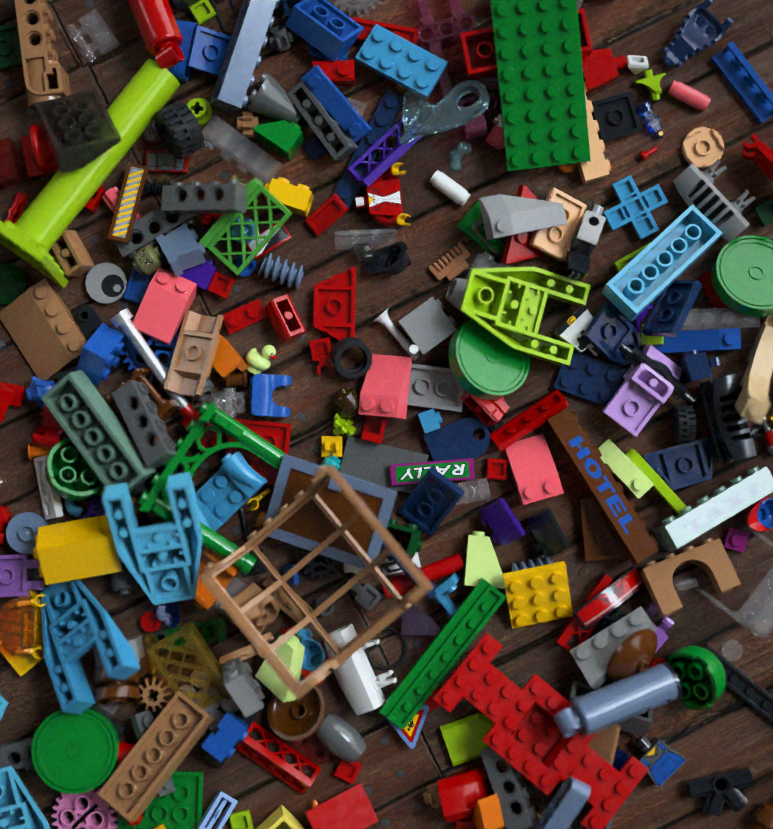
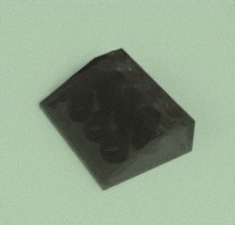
(76, 129)

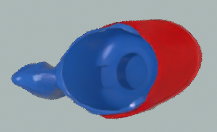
(761, 515)

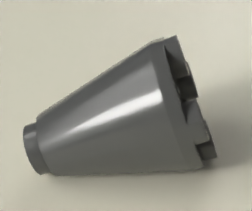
(272, 100)

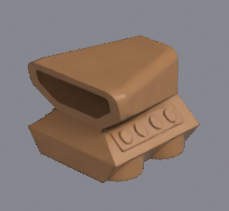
(262, 613)

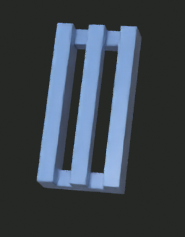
(211, 808)

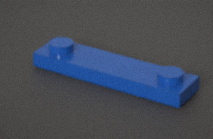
(336, 103)

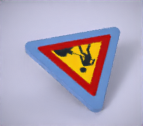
(413, 729)

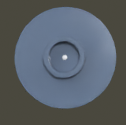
(22, 531)

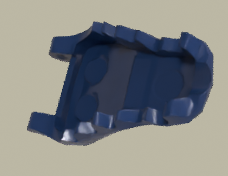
(696, 33)

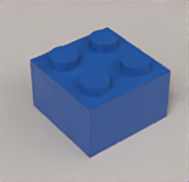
(101, 353)

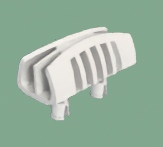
(356, 674)

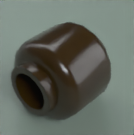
(347, 402)

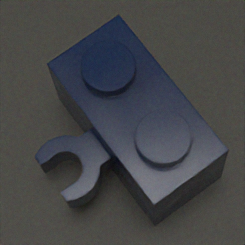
(696, 366)

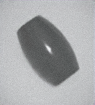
(340, 738)

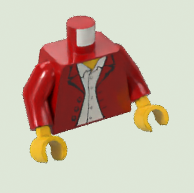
(385, 199)

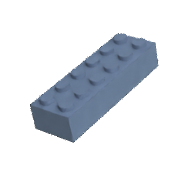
(243, 54)

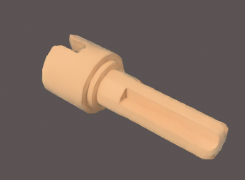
(245, 652)

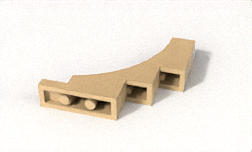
(753, 399)

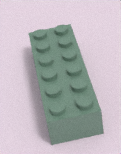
(97, 431)

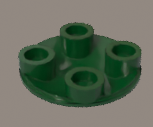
(12, 283)

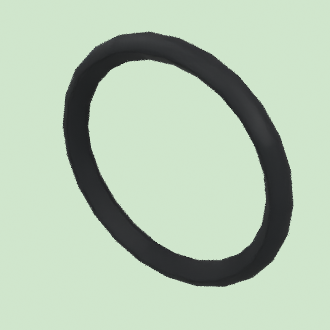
(405, 646)

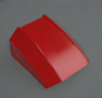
(461, 792)

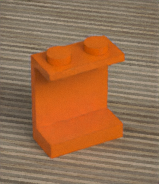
(204, 597)

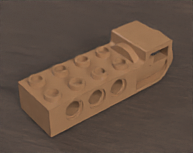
(37, 52)

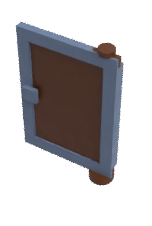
(311, 526)

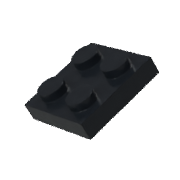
(616, 117)

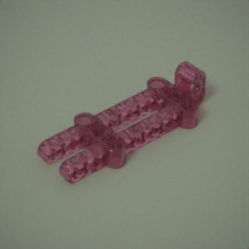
(476, 127)

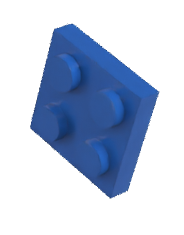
(207, 50)

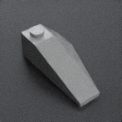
(514, 215)

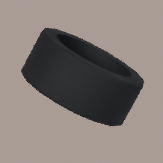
(357, 371)

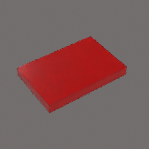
(343, 811)

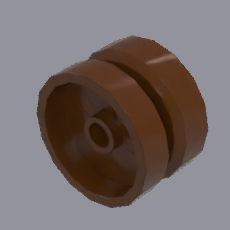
(113, 690)

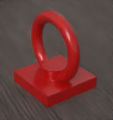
(37, 154)

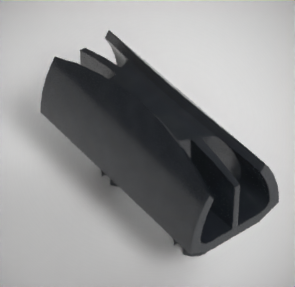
(728, 428)

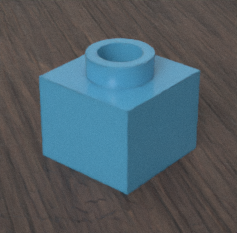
(430, 420)

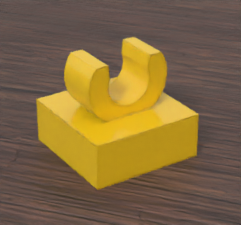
(331, 445)

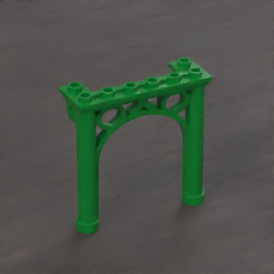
(245, 439)

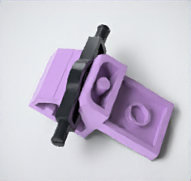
(645, 387)

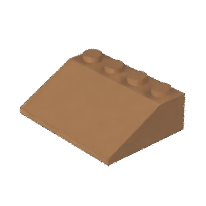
(44, 330)

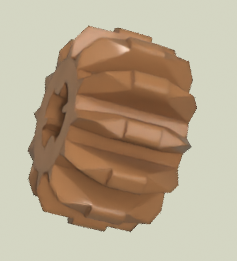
(161, 697)

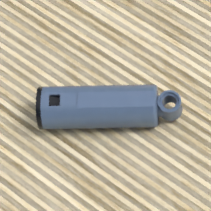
(620, 701)

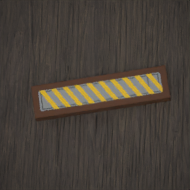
(128, 203)

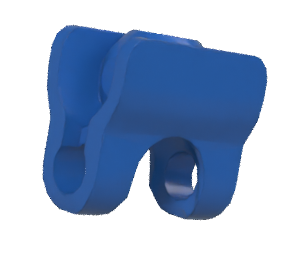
(261, 392)

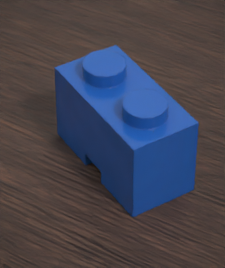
(221, 743)

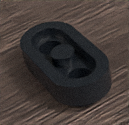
(91, 323)

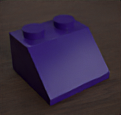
(501, 521)

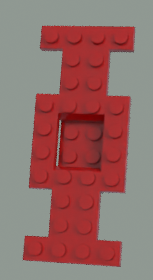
(531, 737)

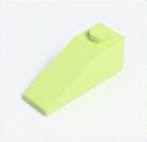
(625, 470)

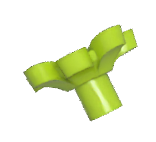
(343, 426)

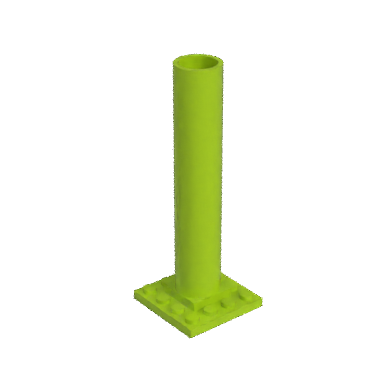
(70, 191)

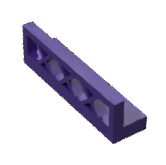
(386, 159)

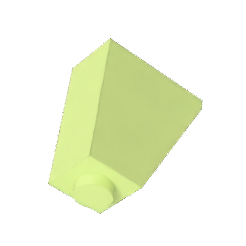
(481, 561)
(292, 656)

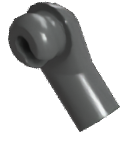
(661, 543)

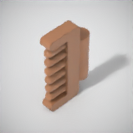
(453, 267)

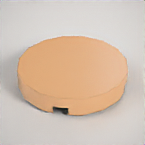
(702, 147)

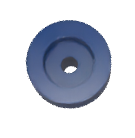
(249, 269)

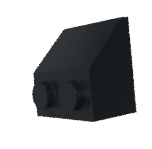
(546, 532)

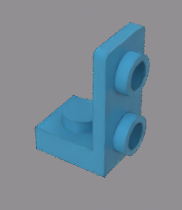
(444, 587)

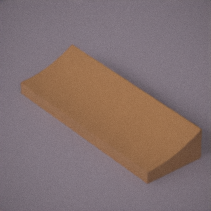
(156, 756)

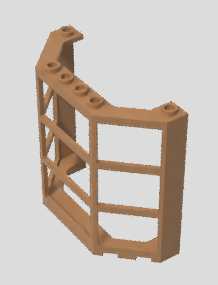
(323, 475)

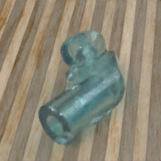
(457, 153)

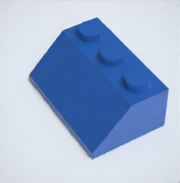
(324, 27)

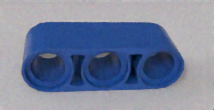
(180, 70)

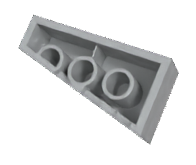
(596, 652)

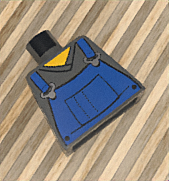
(659, 759)

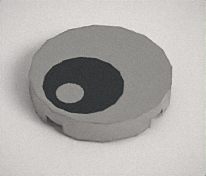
(106, 283)

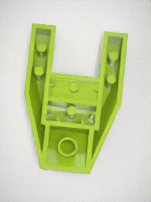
(512, 306)

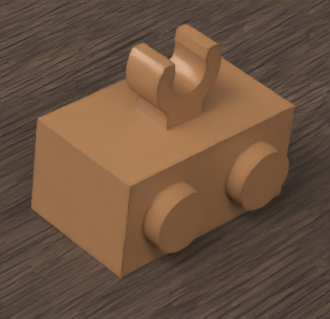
(72, 254)

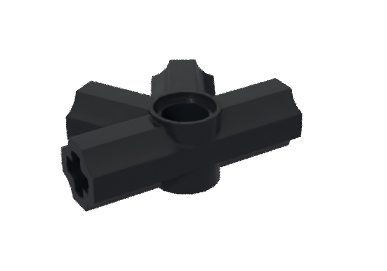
(727, 793)

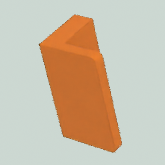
(227, 358)

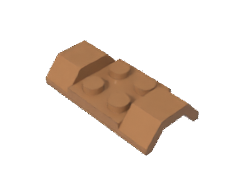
(193, 354)

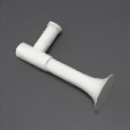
(411, 349)

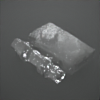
(98, 32)

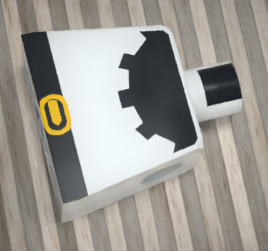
(574, 327)

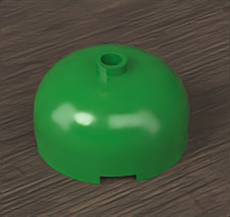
(64, 466)
(699, 675)

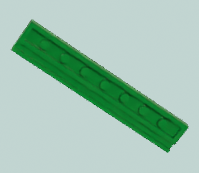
(442, 653)

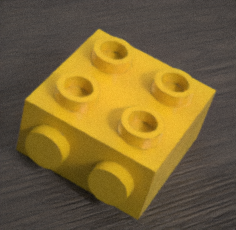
(295, 198)

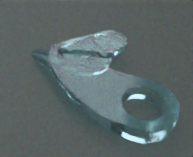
(426, 118)

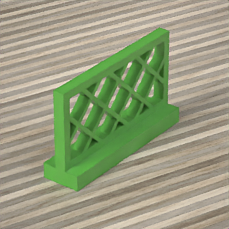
(227, 220)

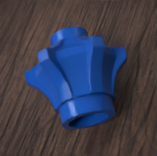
(38, 389)

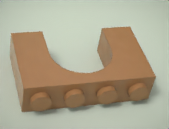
(709, 556)

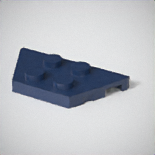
(684, 463)

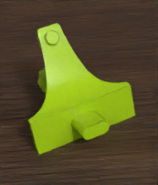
(652, 83)

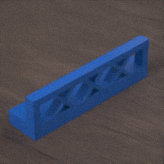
(745, 82)

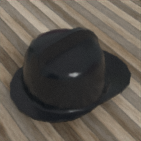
(390, 259)

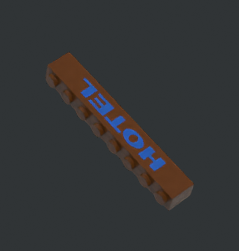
(601, 486)

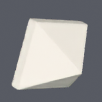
(637, 63)

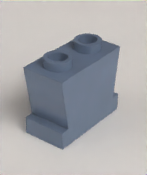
(181, 249)

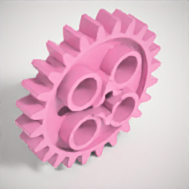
(74, 804)

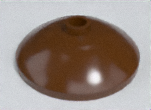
(632, 655)
(287, 719)

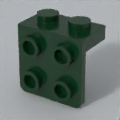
(414, 542)

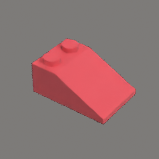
(164, 305)
(386, 387)
(533, 469)

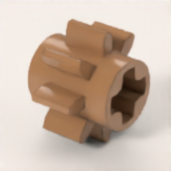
(247, 123)
(432, 795)

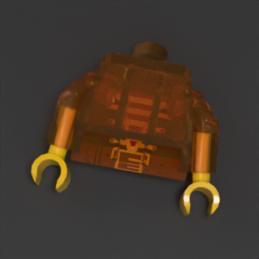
(17, 626)

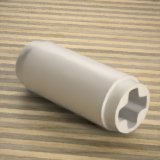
(449, 188)

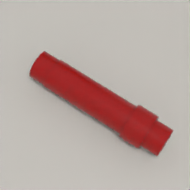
(431, 571)

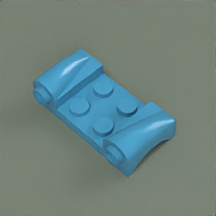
(227, 490)

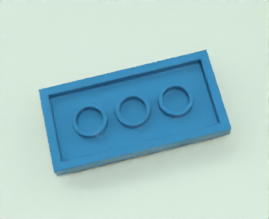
(401, 61)

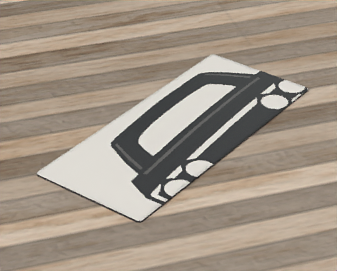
(390, 567)

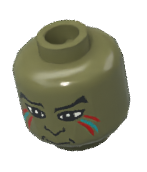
(148, 259)

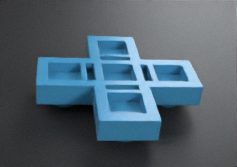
(635, 207)

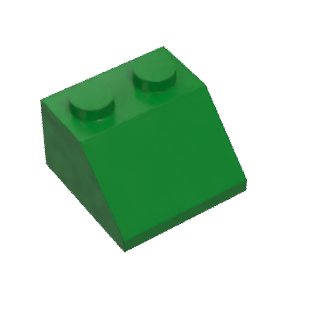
(281, 137)

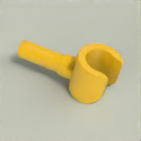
(255, 501)

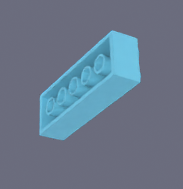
(661, 263)

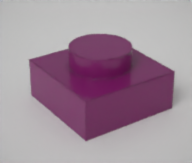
(736, 539)

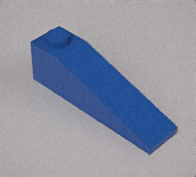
(703, 340)

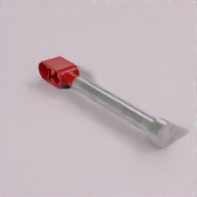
(123, 320)

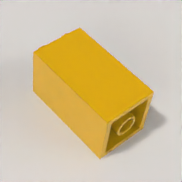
(76, 550)

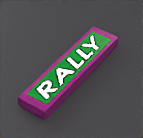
(413, 472)

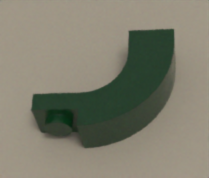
(210, 630)

